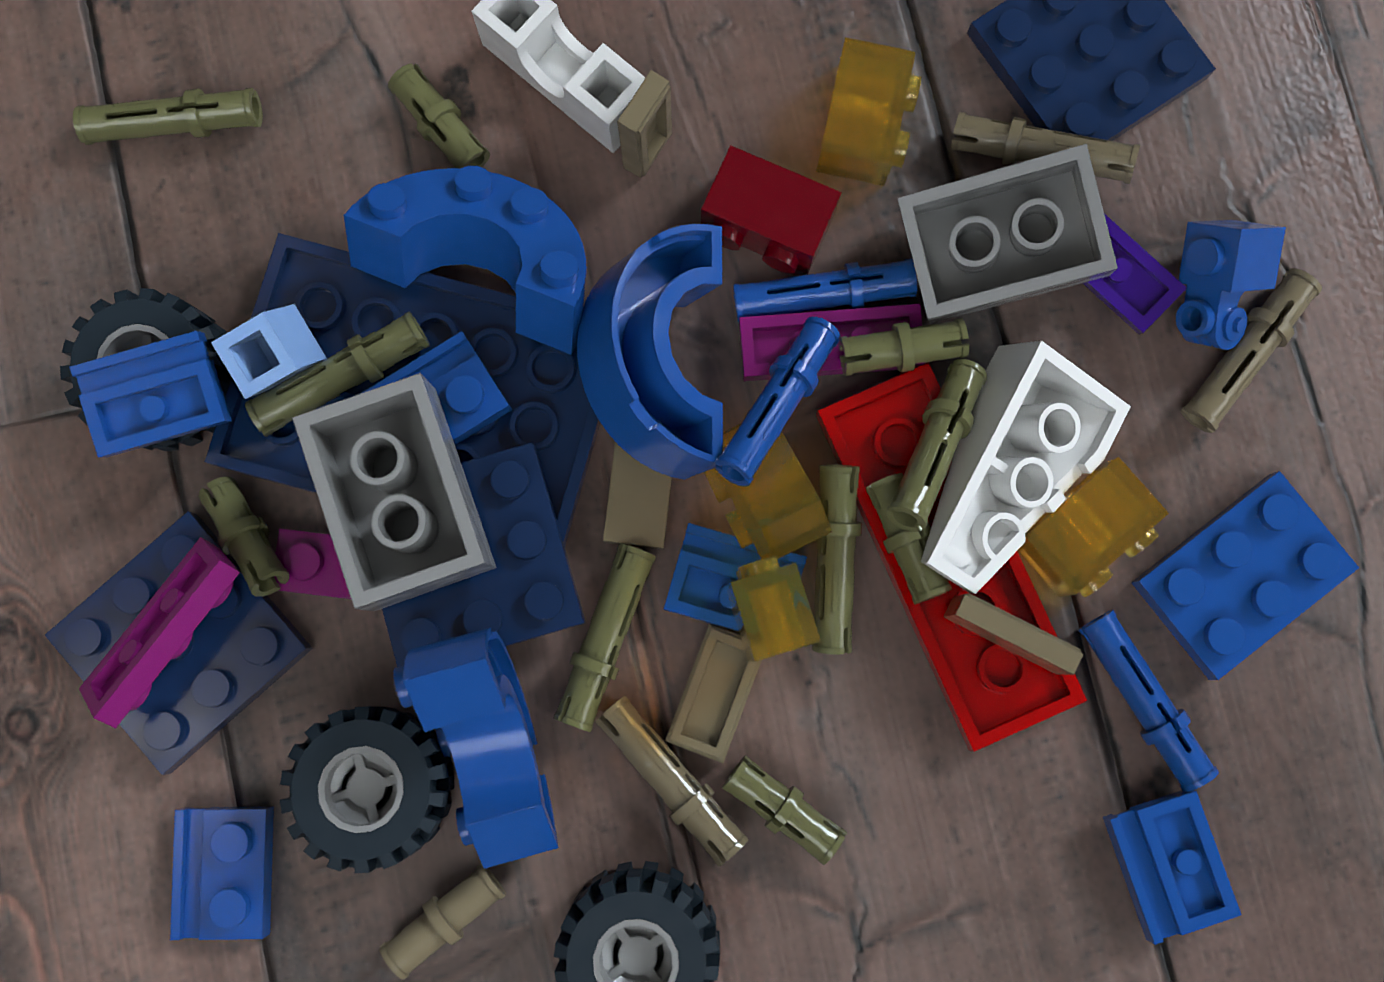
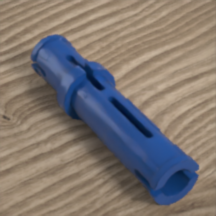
(827, 289)
(791, 380)
(1149, 702)

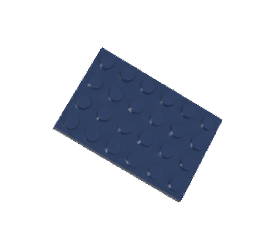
(344, 301)

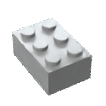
(1008, 234)
(393, 493)

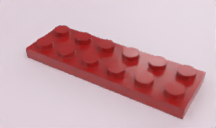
(983, 683)

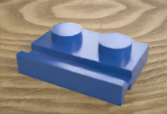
(462, 384)
(150, 394)
(706, 569)
(1171, 866)
(222, 873)

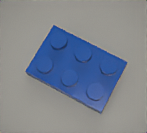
(1245, 575)

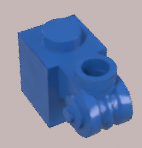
(1218, 266)

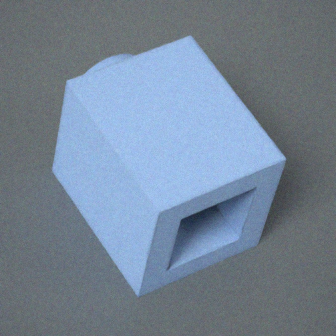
(268, 350)

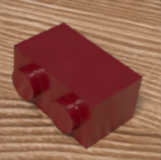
(769, 211)

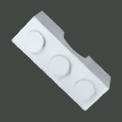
(545, 54)

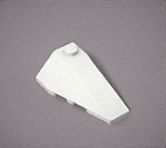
(1030, 440)

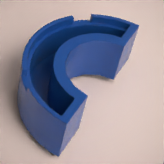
(482, 223)
(629, 356)
(483, 721)

